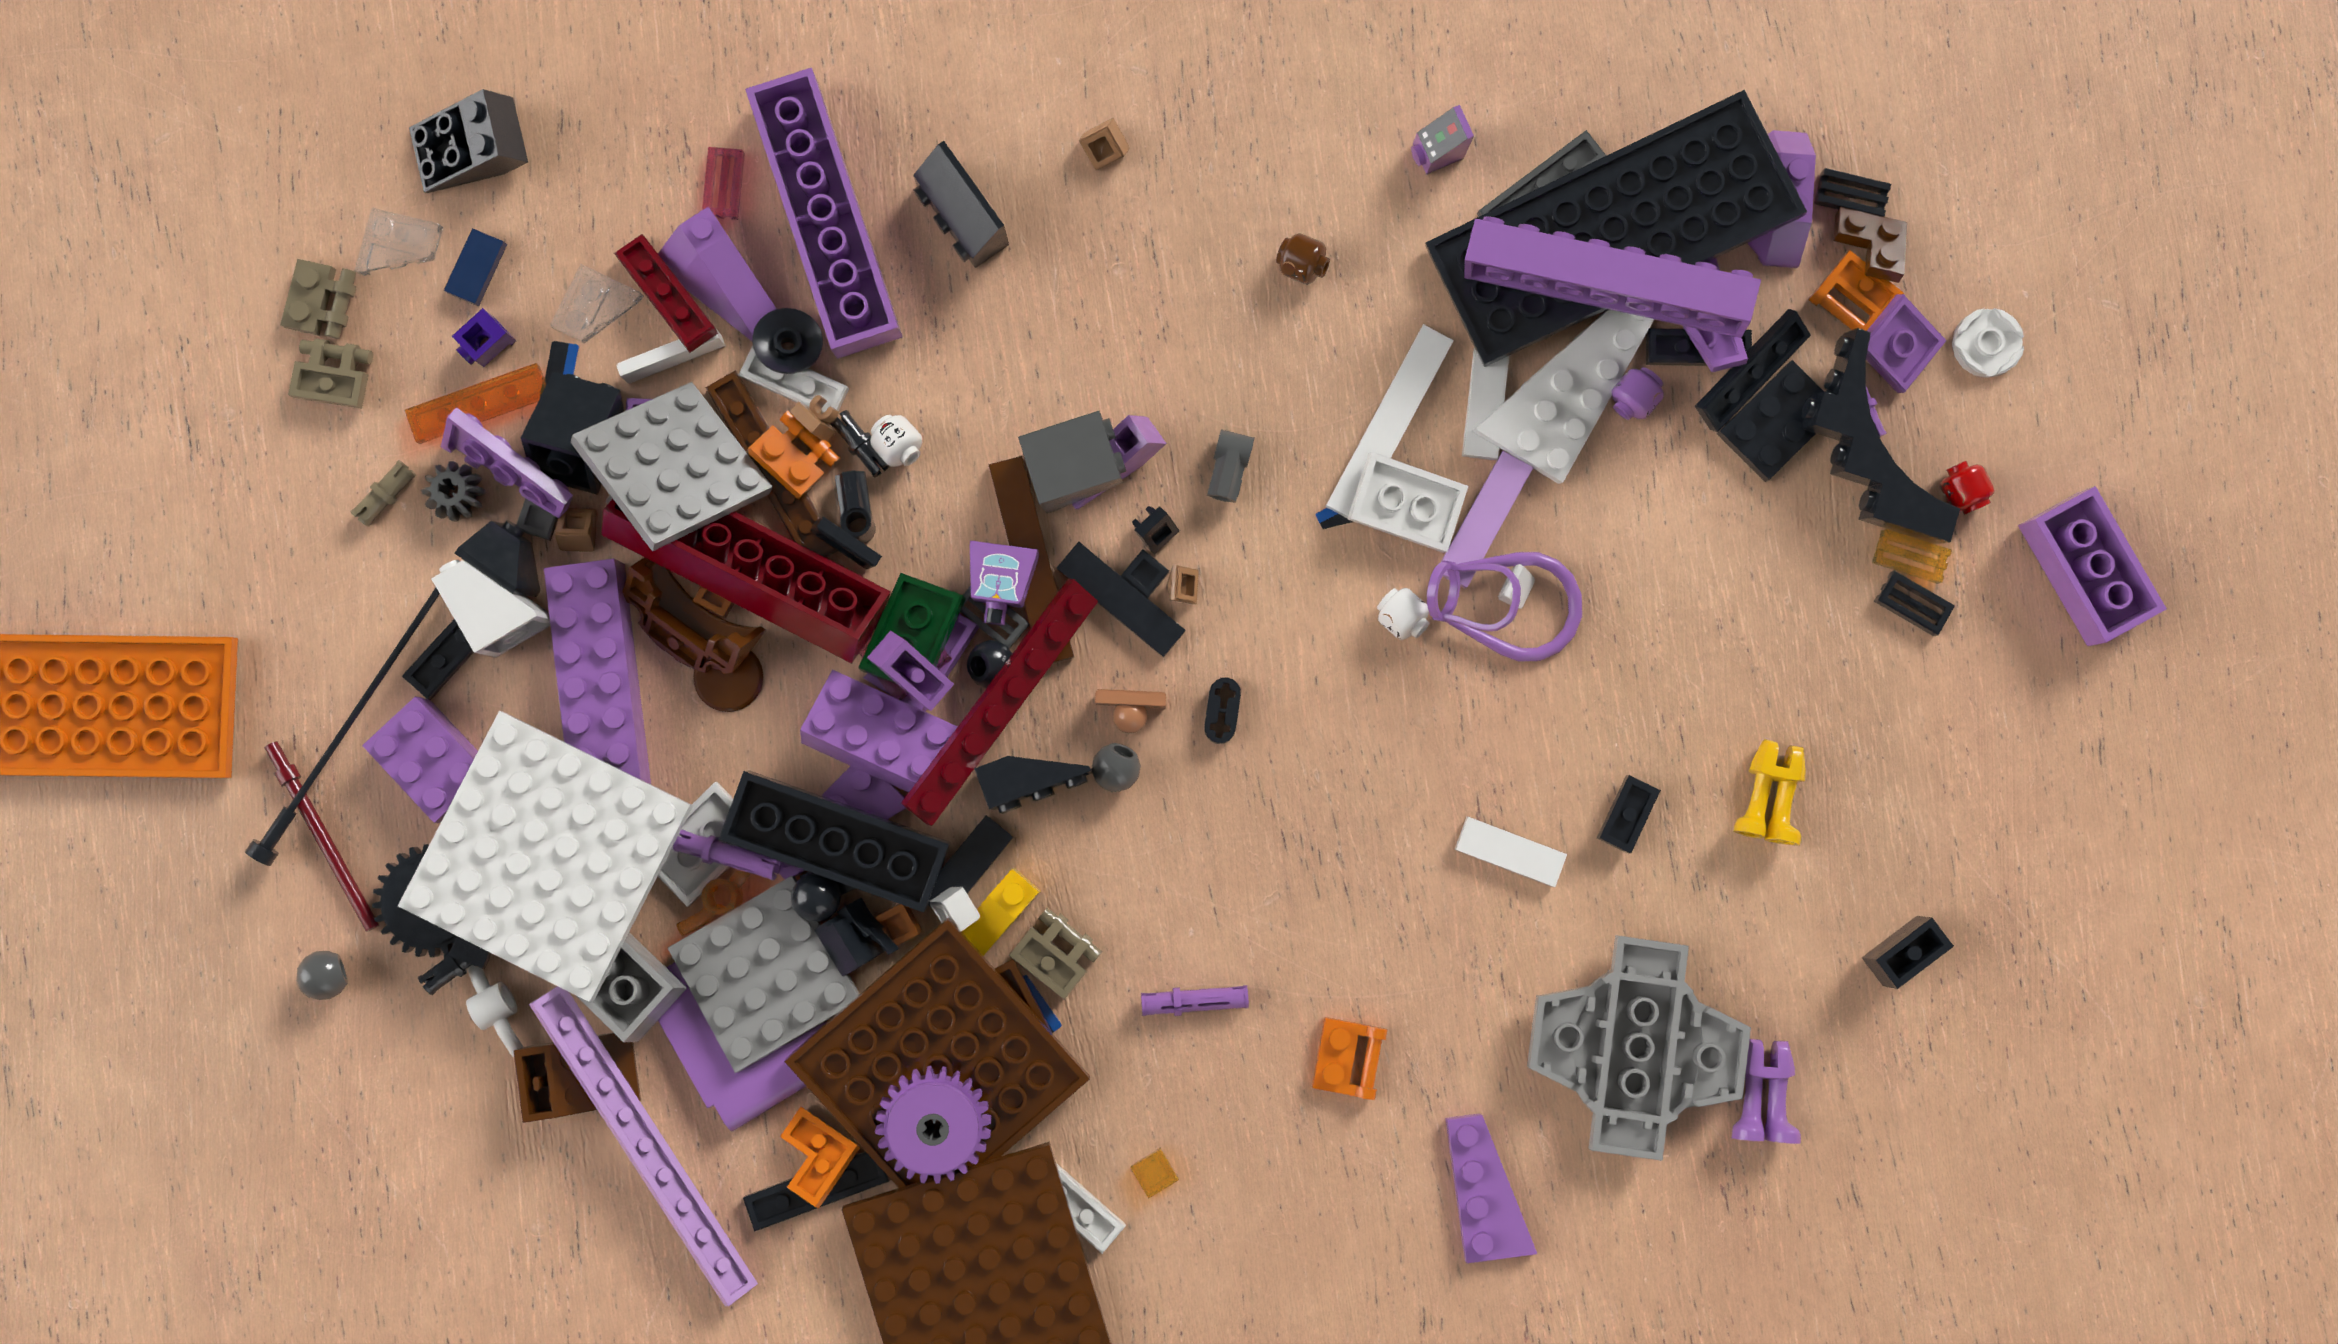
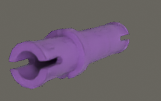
(713, 850)
(1194, 1000)

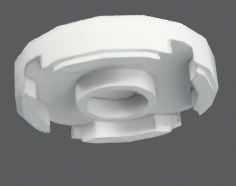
(1988, 342)

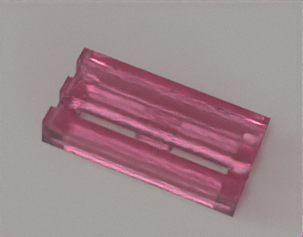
(726, 153)

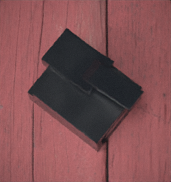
(854, 937)

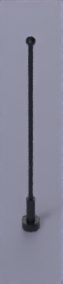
(263, 850)

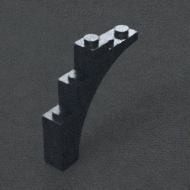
(1861, 457)

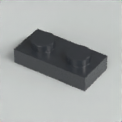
(1628, 814)

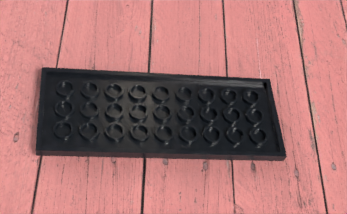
(1675, 193)

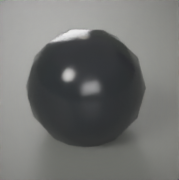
(986, 661)
(815, 897)

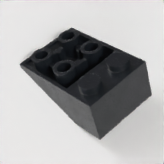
(468, 141)
(1017, 778)

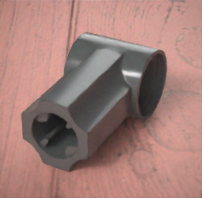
(1231, 458)

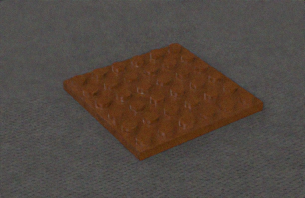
(938, 1011)
(978, 1258)

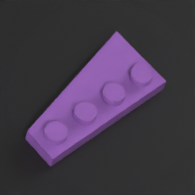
(1485, 1201)

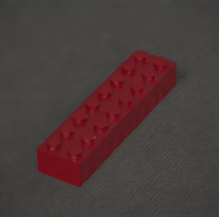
(768, 578)

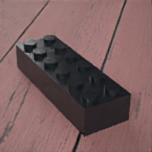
(834, 840)

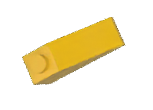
(1001, 910)

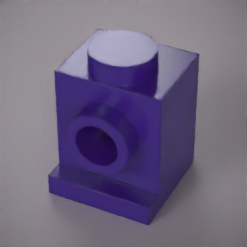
(479, 327)

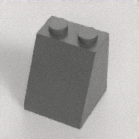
(1072, 460)

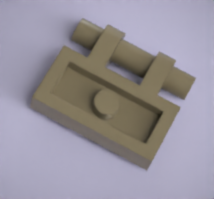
(310, 295)
(330, 384)
(1050, 963)

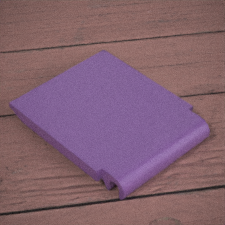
(735, 1095)

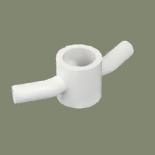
(492, 1008)

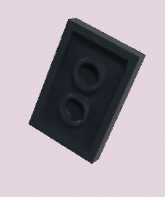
(1770, 424)

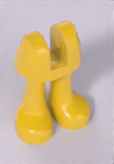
(1787, 776)

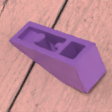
(1137, 442)

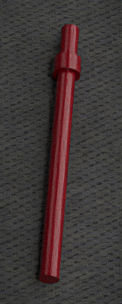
(289, 776)

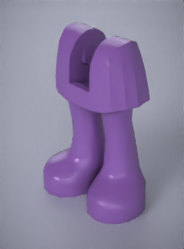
(1781, 1068)

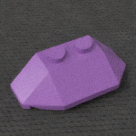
(1786, 244)

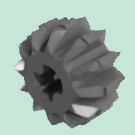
(440, 488)

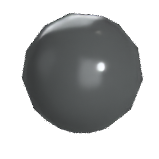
(1116, 767)
(321, 975)

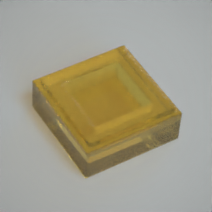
(1154, 1172)

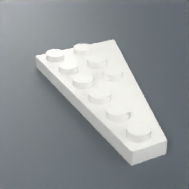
(1562, 401)

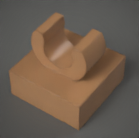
(813, 419)

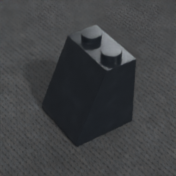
(563, 410)

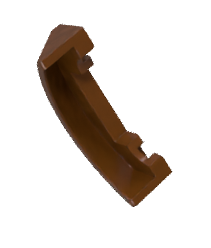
(683, 626)

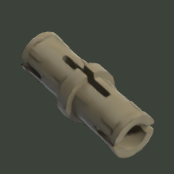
(383, 493)

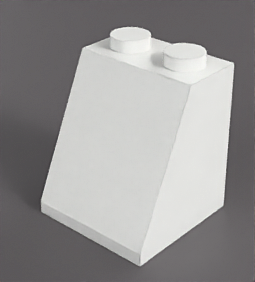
(487, 612)

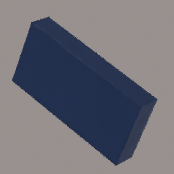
(475, 267)

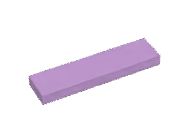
(1487, 513)

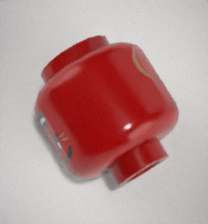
(1967, 487)

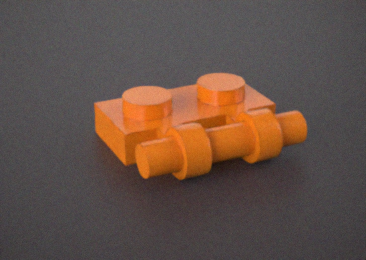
(786, 462)

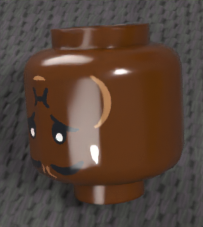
(1302, 258)

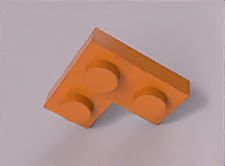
(826, 1152)

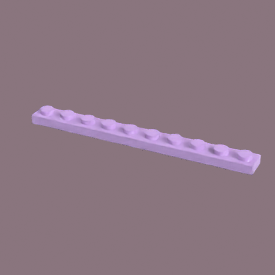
(643, 1144)

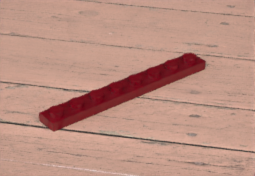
(999, 702)

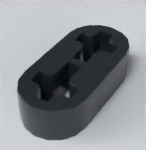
(1214, 709)

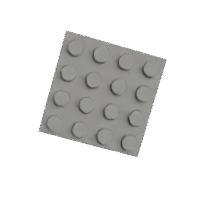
(671, 465)
(761, 976)

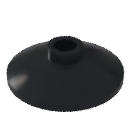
(787, 326)

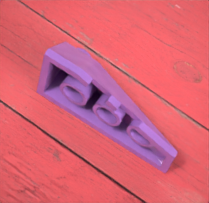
(716, 272)

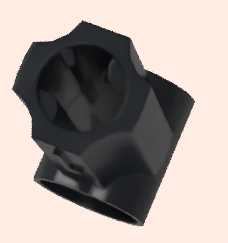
(855, 503)

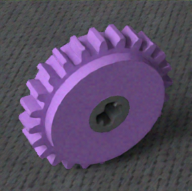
(927, 1149)

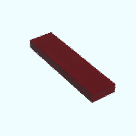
(666, 293)

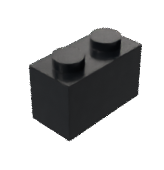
(1907, 952)

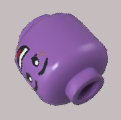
(1637, 393)

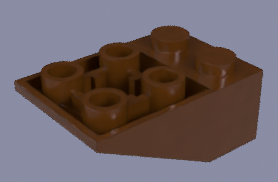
(550, 1087)

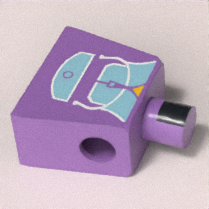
(1000, 577)

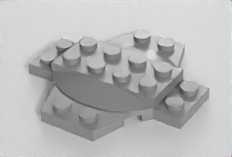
(1638, 1047)

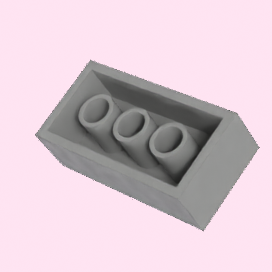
(635, 992)

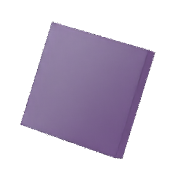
(1902, 343)

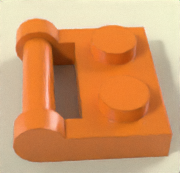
(1865, 291)
(1337, 1055)

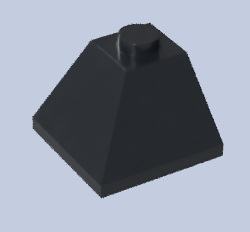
(503, 556)

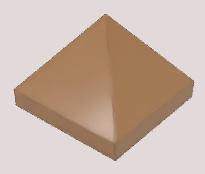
(1183, 584)

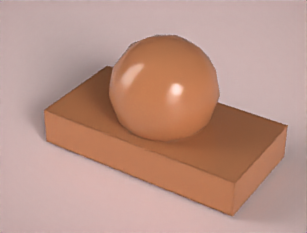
(1130, 708)

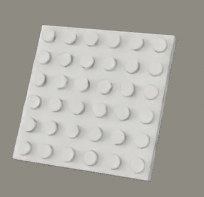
(545, 856)

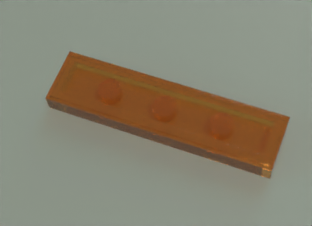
(481, 400)

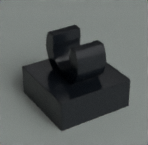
(1155, 529)

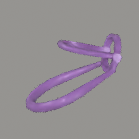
(1500, 564)

